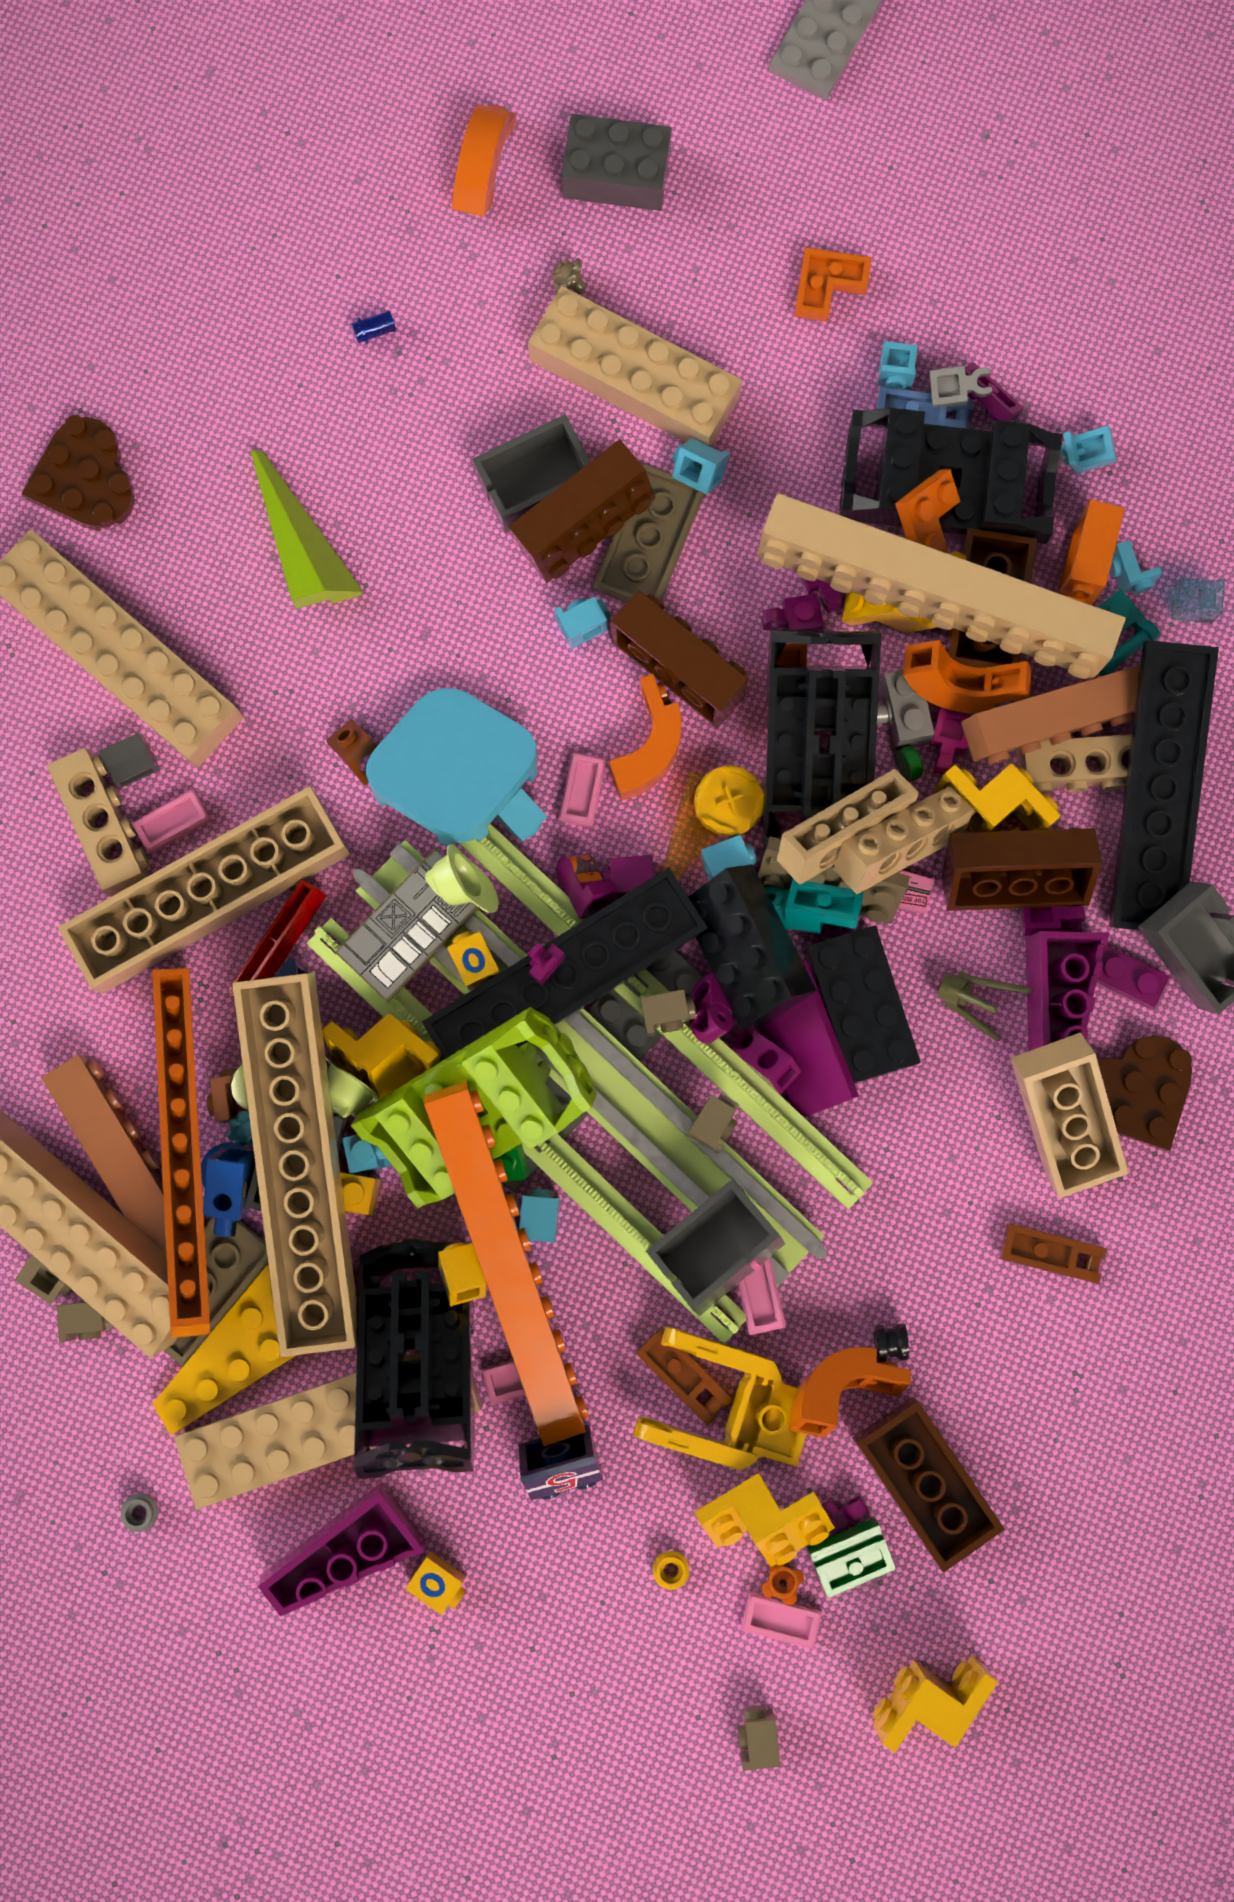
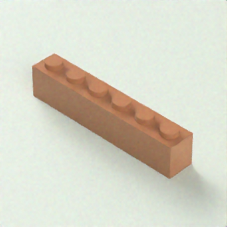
(1052, 716)
(111, 1143)

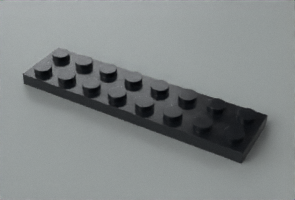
(1163, 778)
(597, 959)

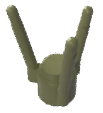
(957, 991)

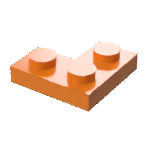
(828, 271)
(923, 507)

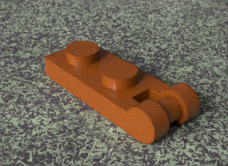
(1051, 1253)
(684, 1377)

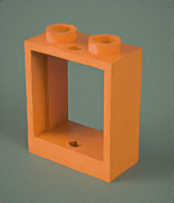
(1091, 551)

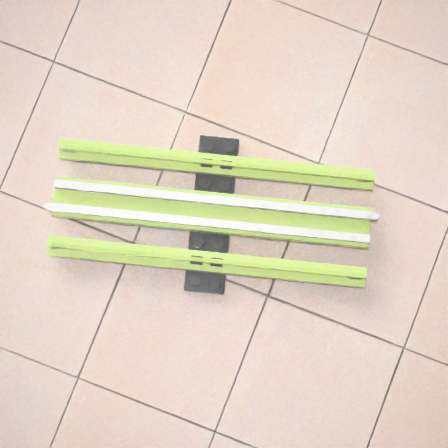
(629, 1097)

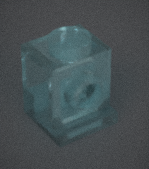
(1187, 608)

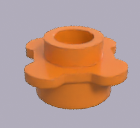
(788, 1593)

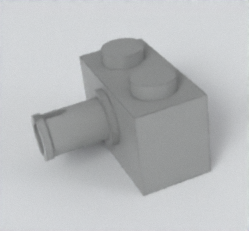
(904, 712)

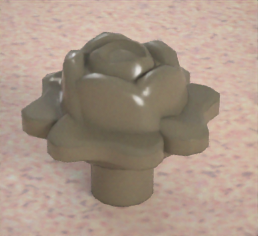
(568, 275)

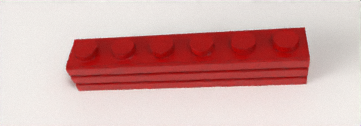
(282, 933)

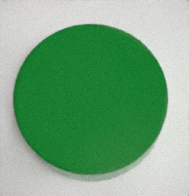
(909, 763)

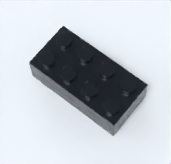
(749, 947)
(862, 1004)

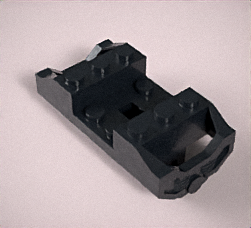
(983, 464)
(813, 700)
(411, 1399)

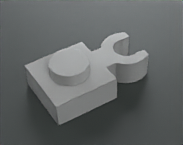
(951, 385)

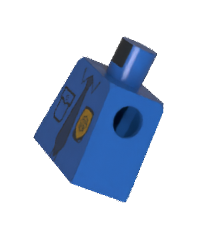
(230, 1175)

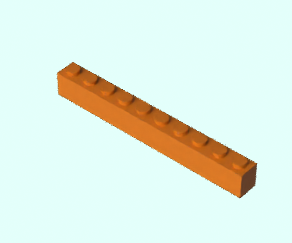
(180, 1154)
(504, 1262)

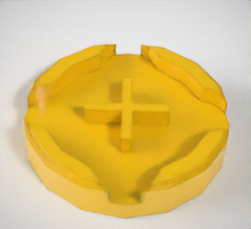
(729, 801)

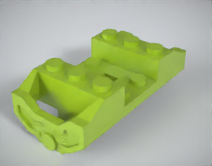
(512, 1094)

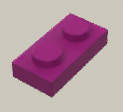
(999, 403)
(1131, 978)

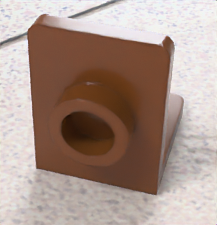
(351, 746)

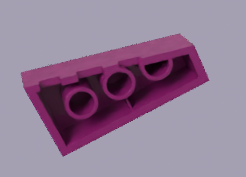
(1063, 980)
(351, 1546)

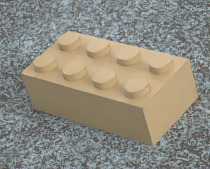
(1070, 1115)

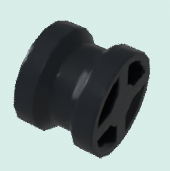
(891, 1342)

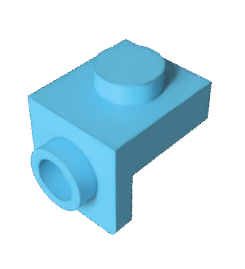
(897, 365)
(1089, 449)
(1128, 573)

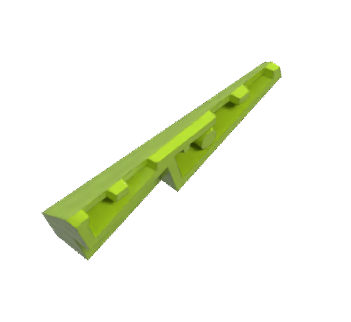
(307, 559)

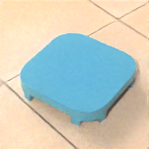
(452, 765)

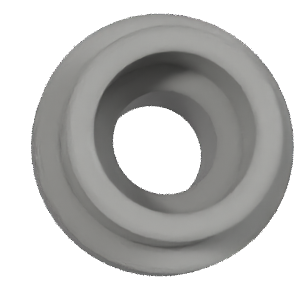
(129, 1517)

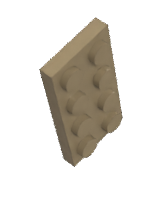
(879, 900)

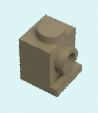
(667, 1011)
(714, 1122)
(41, 1281)
(80, 1319)
(759, 1739)

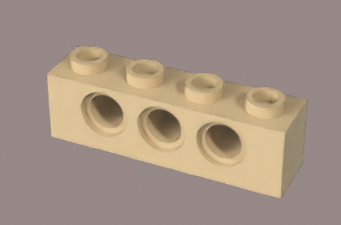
(1073, 754)
(70, 777)
(902, 839)
(818, 840)

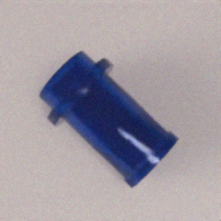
(373, 327)

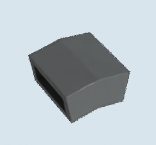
(129, 760)

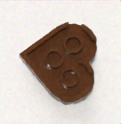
(82, 476)
(1148, 1089)

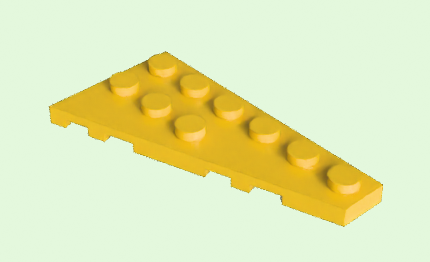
(228, 1361)

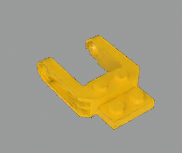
(757, 1417)

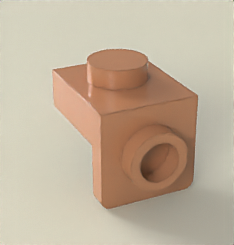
(221, 1102)

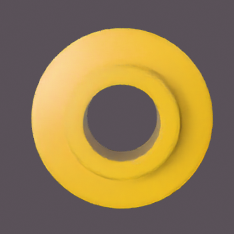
(666, 1581)

